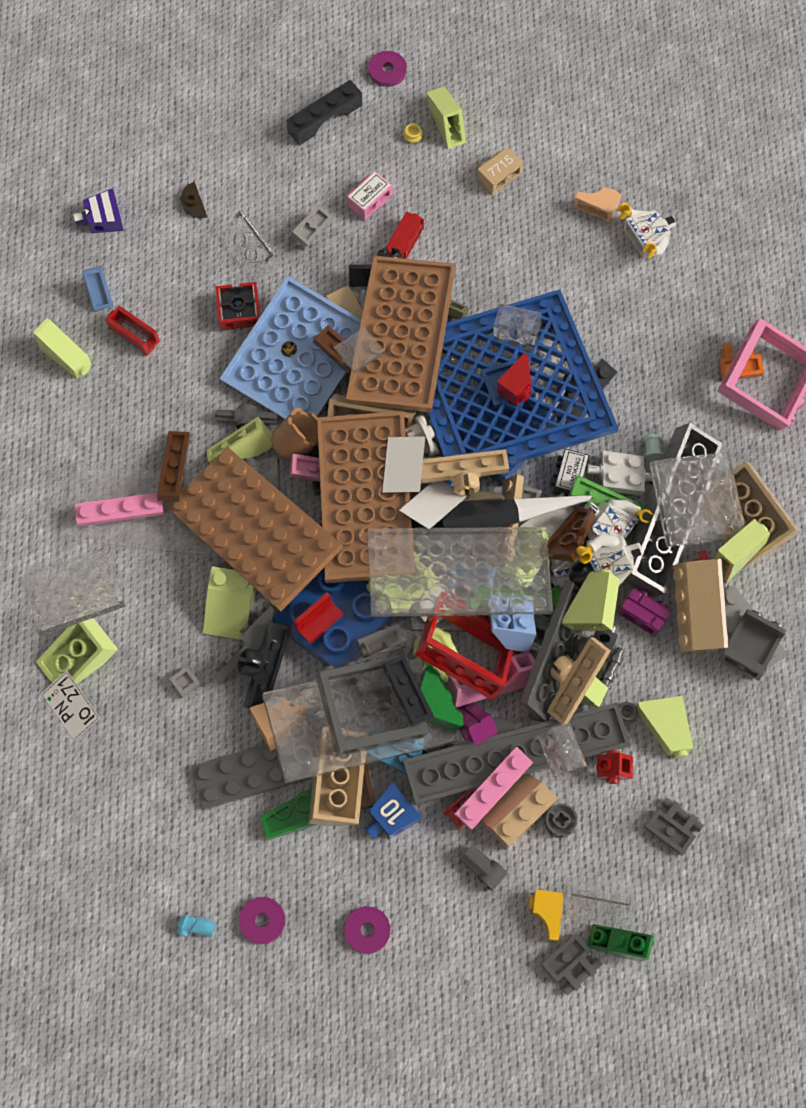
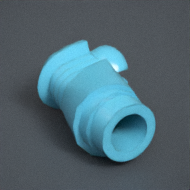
(196, 925)

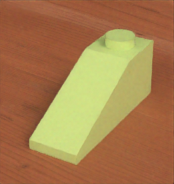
(246, 442)

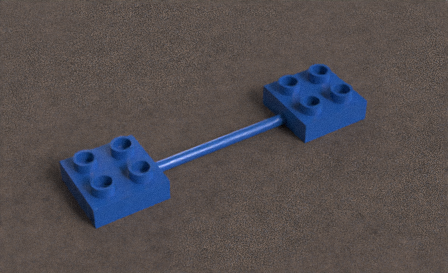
(340, 641)

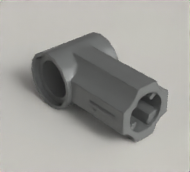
(485, 869)

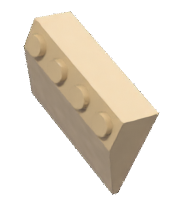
(760, 504)

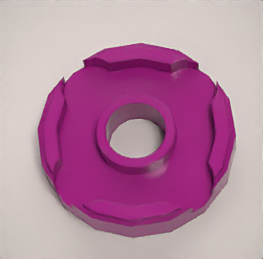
(383, 59)
(248, 917)
(353, 933)

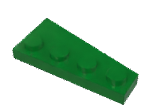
(288, 816)

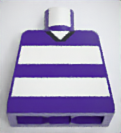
(100, 213)

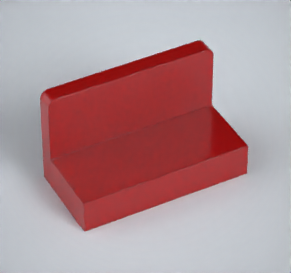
(317, 619)

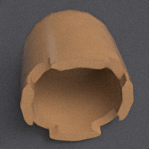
(296, 434)

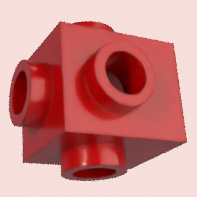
(614, 766)

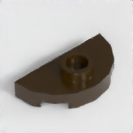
(192, 201)

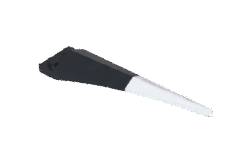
(502, 512)

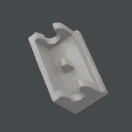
(311, 226)

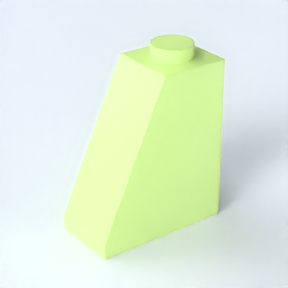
(447, 116)
(61, 349)
(741, 549)
(594, 603)
(668, 724)

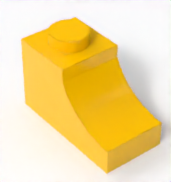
(548, 908)

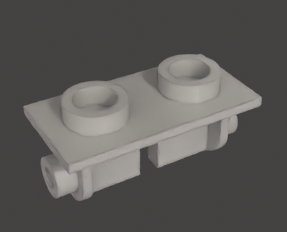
(381, 640)

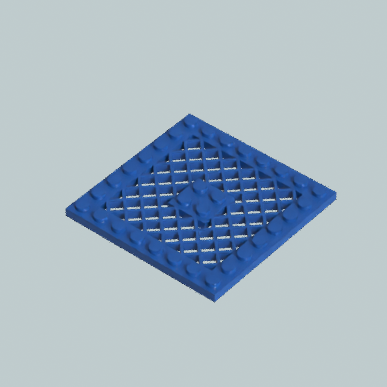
(541, 441)

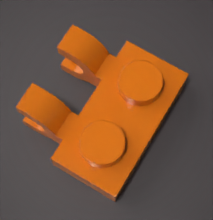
(753, 367)

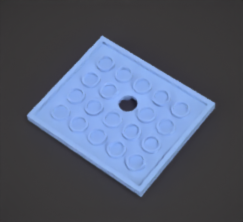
(297, 381)

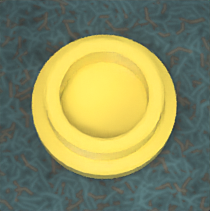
(412, 133)

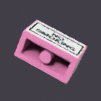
(369, 195)

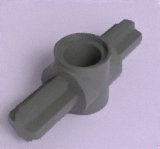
(244, 414)

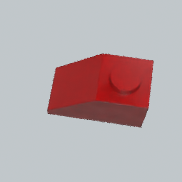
(516, 382)

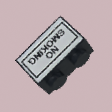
(569, 465)

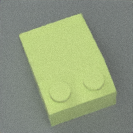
(227, 603)
(78, 650)

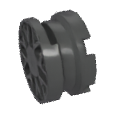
(561, 820)

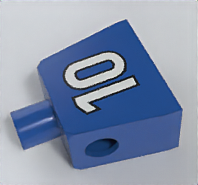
(392, 814)

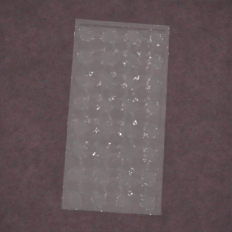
(106, 481)
(459, 571)
(364, 708)

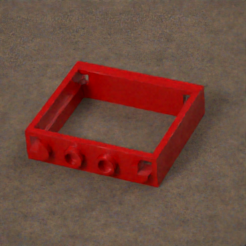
(460, 667)

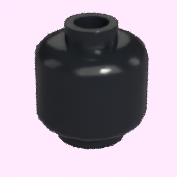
(580, 572)

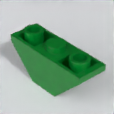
(439, 700)
(621, 942)

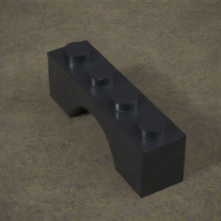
(306, 122)

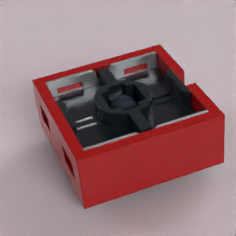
(237, 306)

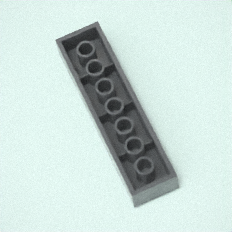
(656, 565)

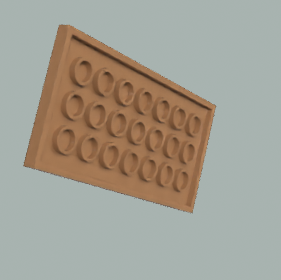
(408, 316)
(352, 487)
(255, 528)

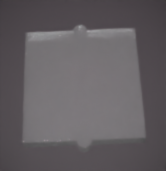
(359, 350)

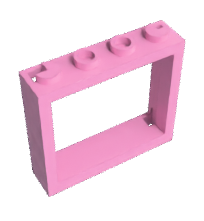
(786, 345)

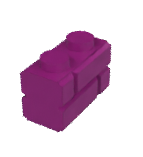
(645, 611)
(477, 724)

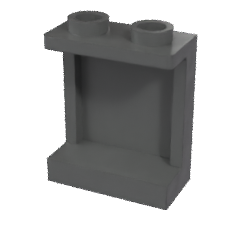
(753, 644)

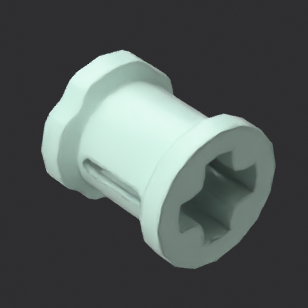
(652, 446)

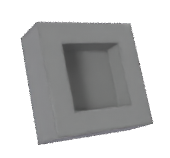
(185, 681)

